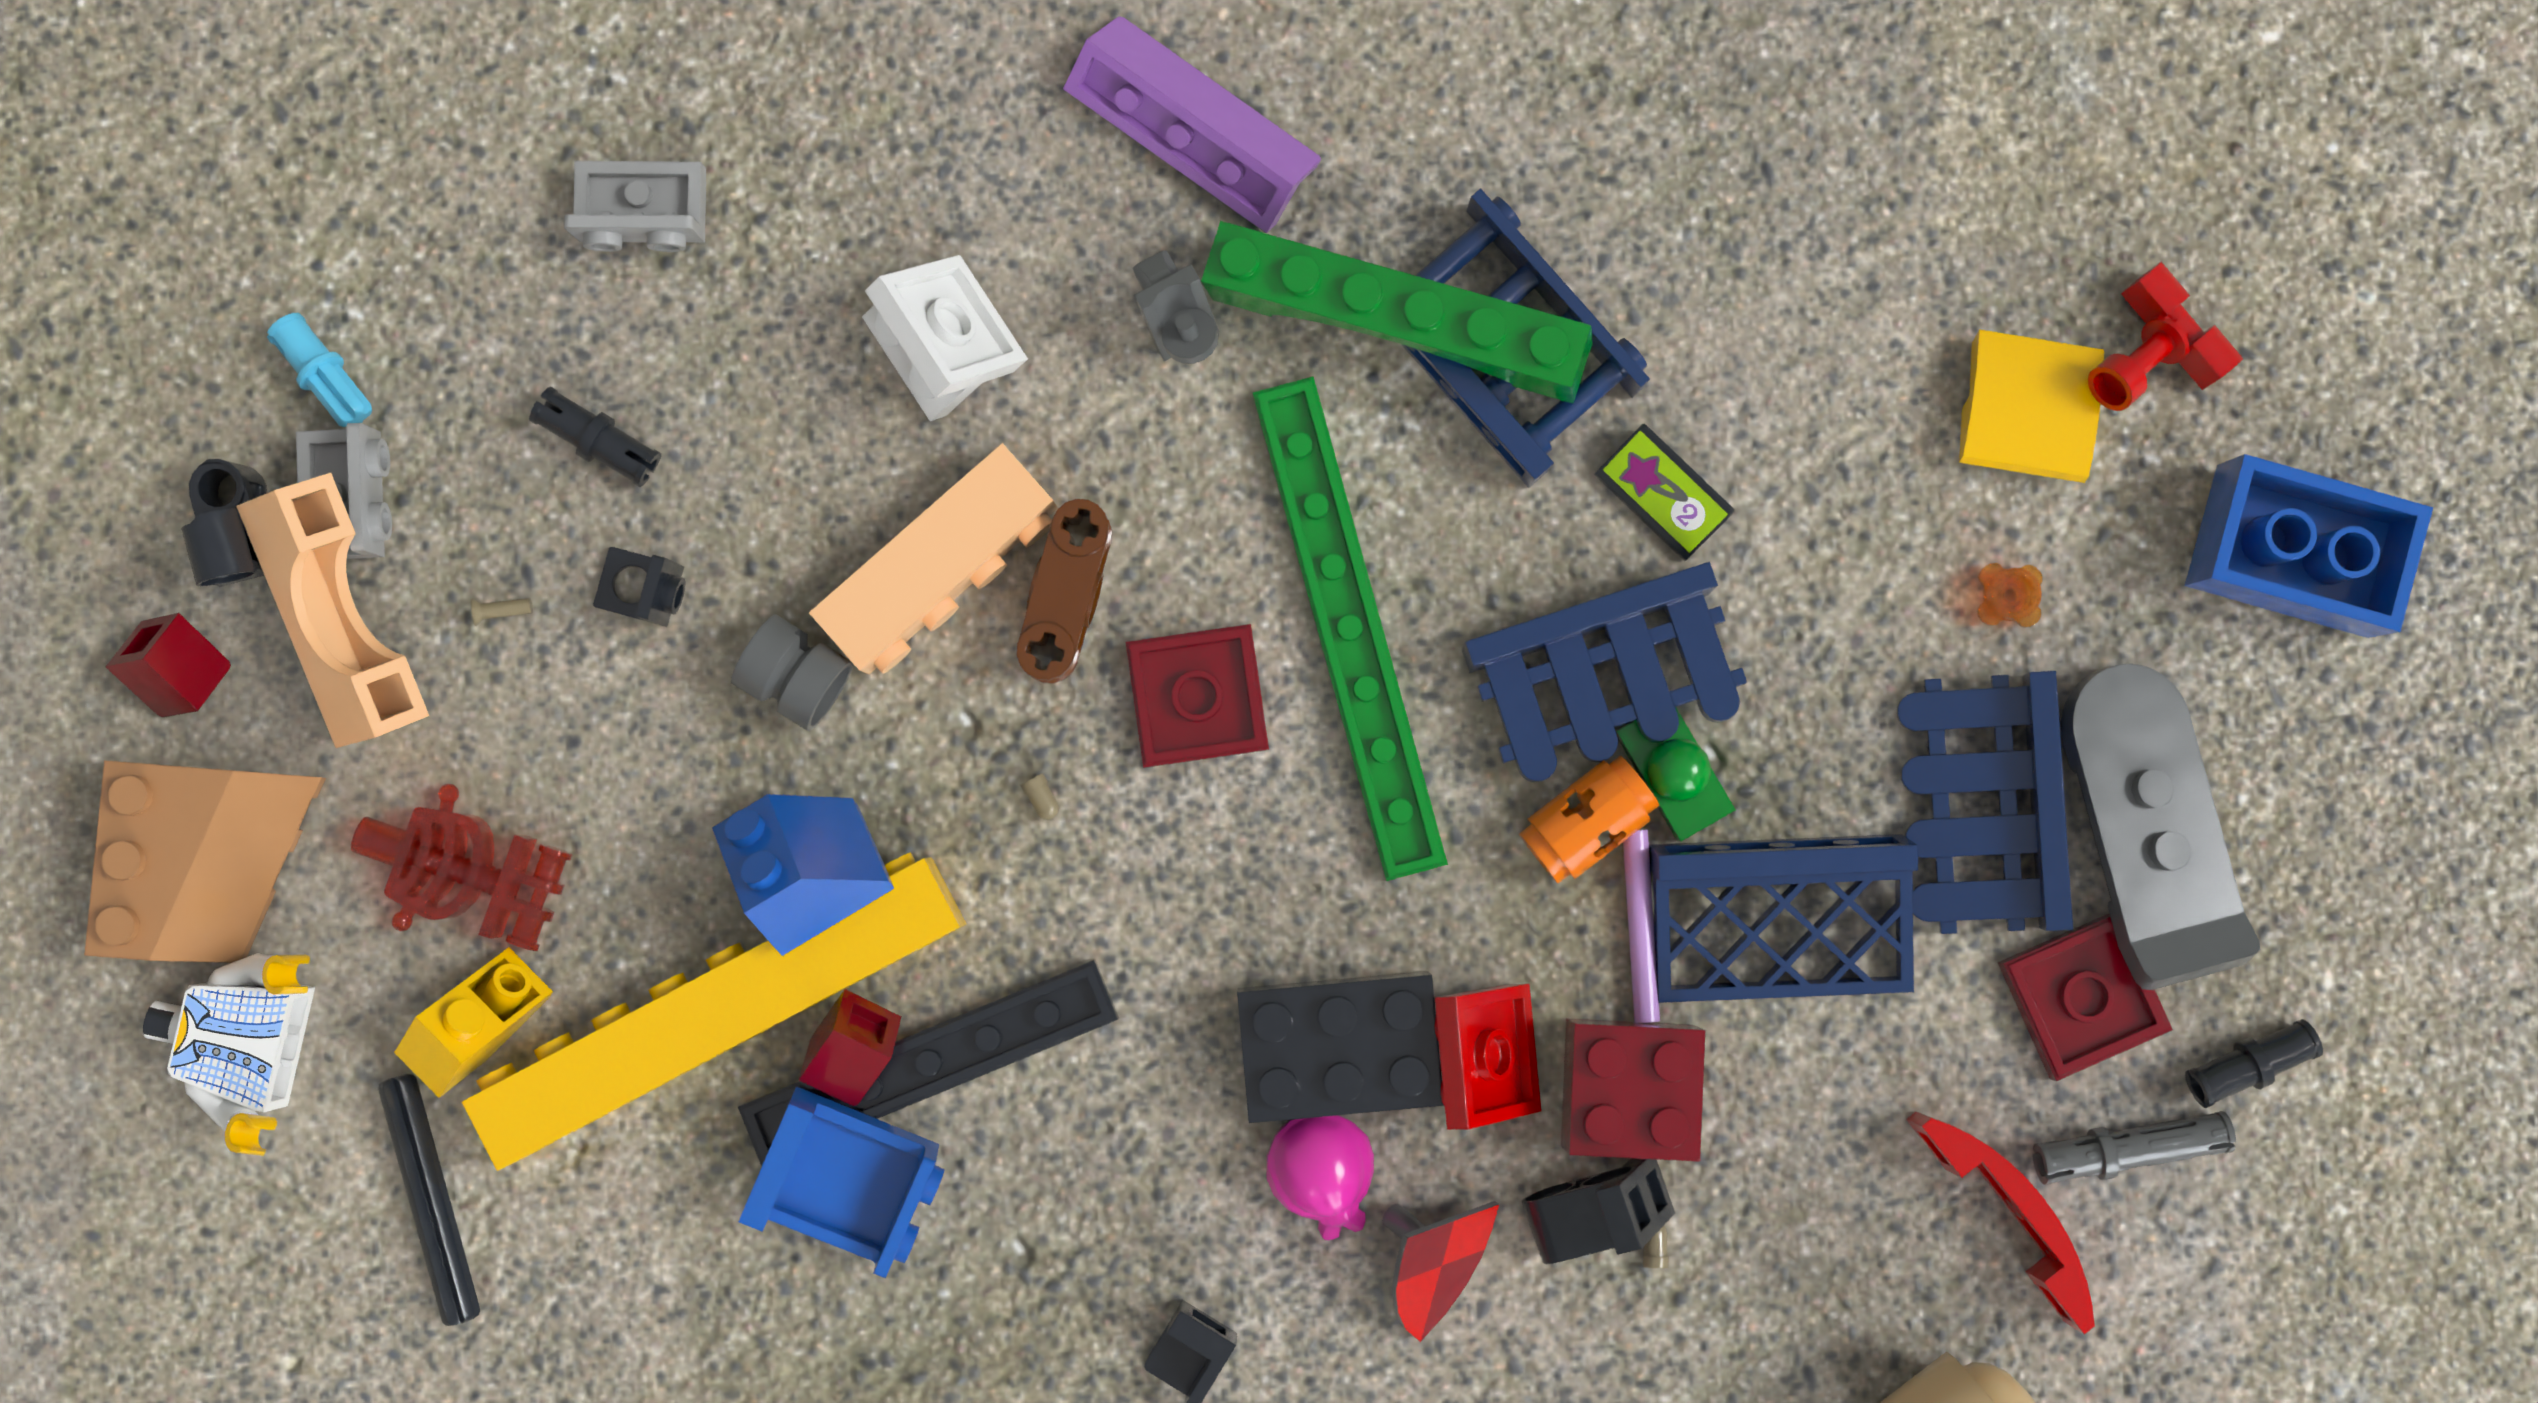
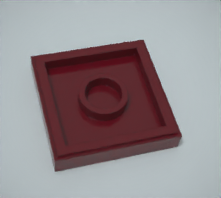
(1197, 696)
(2081, 999)

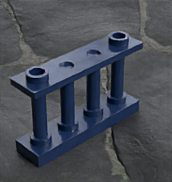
(1485, 398)

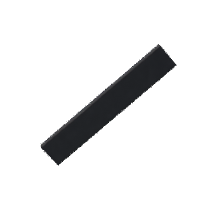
(962, 1048)

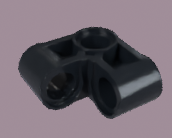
(217, 537)

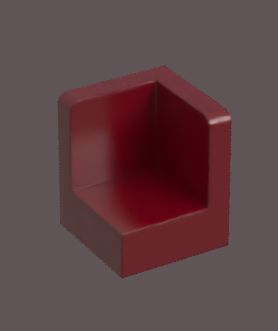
(169, 665)
(850, 1048)

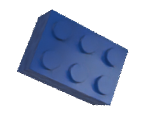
(2309, 546)

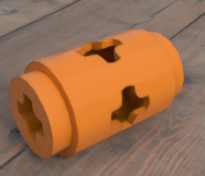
(1610, 800)

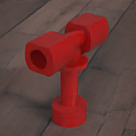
(2167, 338)

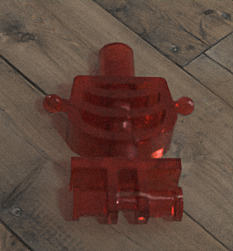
(419, 854)

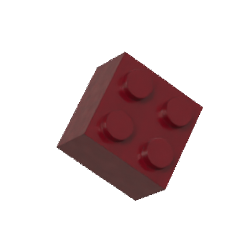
(1633, 1090)

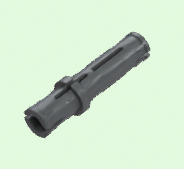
(2108, 1152)

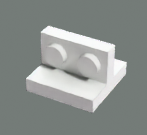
(940, 333)

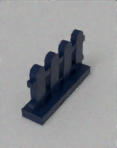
(1634, 652)
(2001, 771)

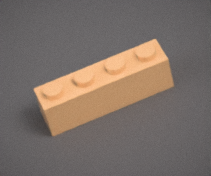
(935, 561)

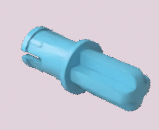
(319, 369)

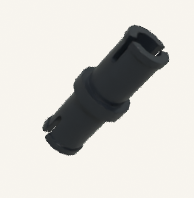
(595, 436)
(2254, 1063)

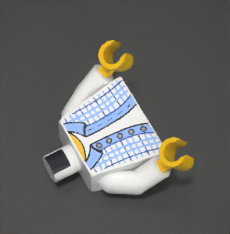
(238, 1042)

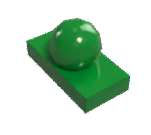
(1678, 778)

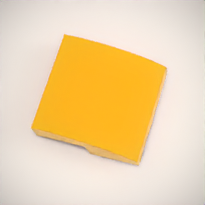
(2030, 406)

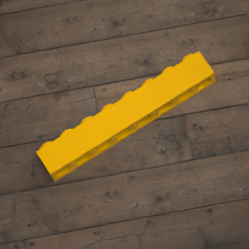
(703, 1017)

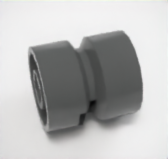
(785, 668)

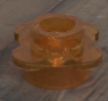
(2027, 590)

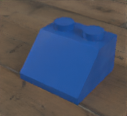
(801, 864)

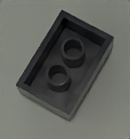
(1340, 1046)

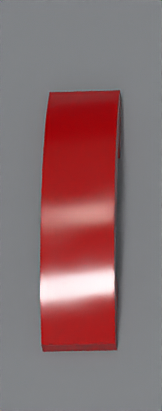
(2060, 1270)

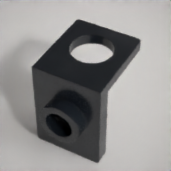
(660, 593)

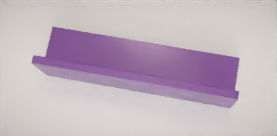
(1190, 122)

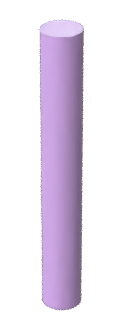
(1641, 928)

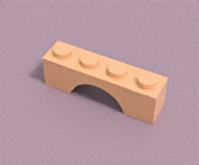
(303, 549)

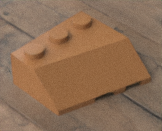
(189, 859)

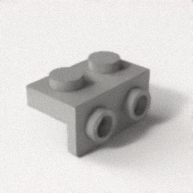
(638, 203)
(357, 463)

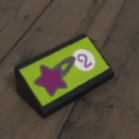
(1664, 492)

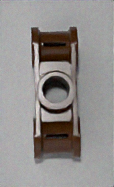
(1064, 591)

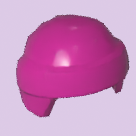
(1322, 1171)

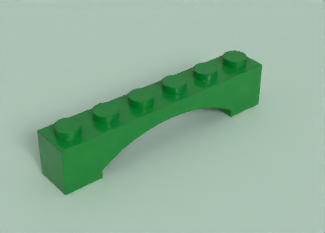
(1476, 330)

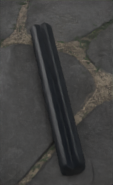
(429, 1199)

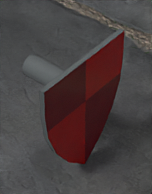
(1435, 1262)

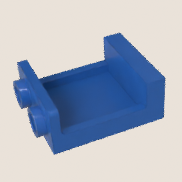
(844, 1180)

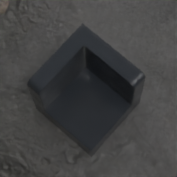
(1191, 1352)

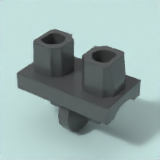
(1175, 310)

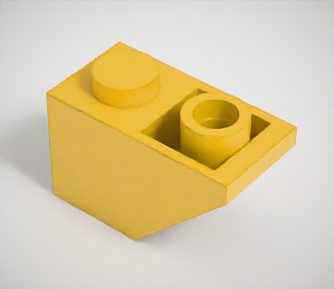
(471, 1022)

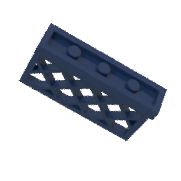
(1779, 863)

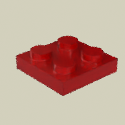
(1487, 1056)

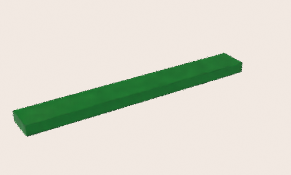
(1349, 629)

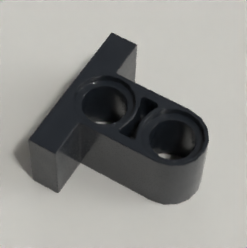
(1600, 1212)

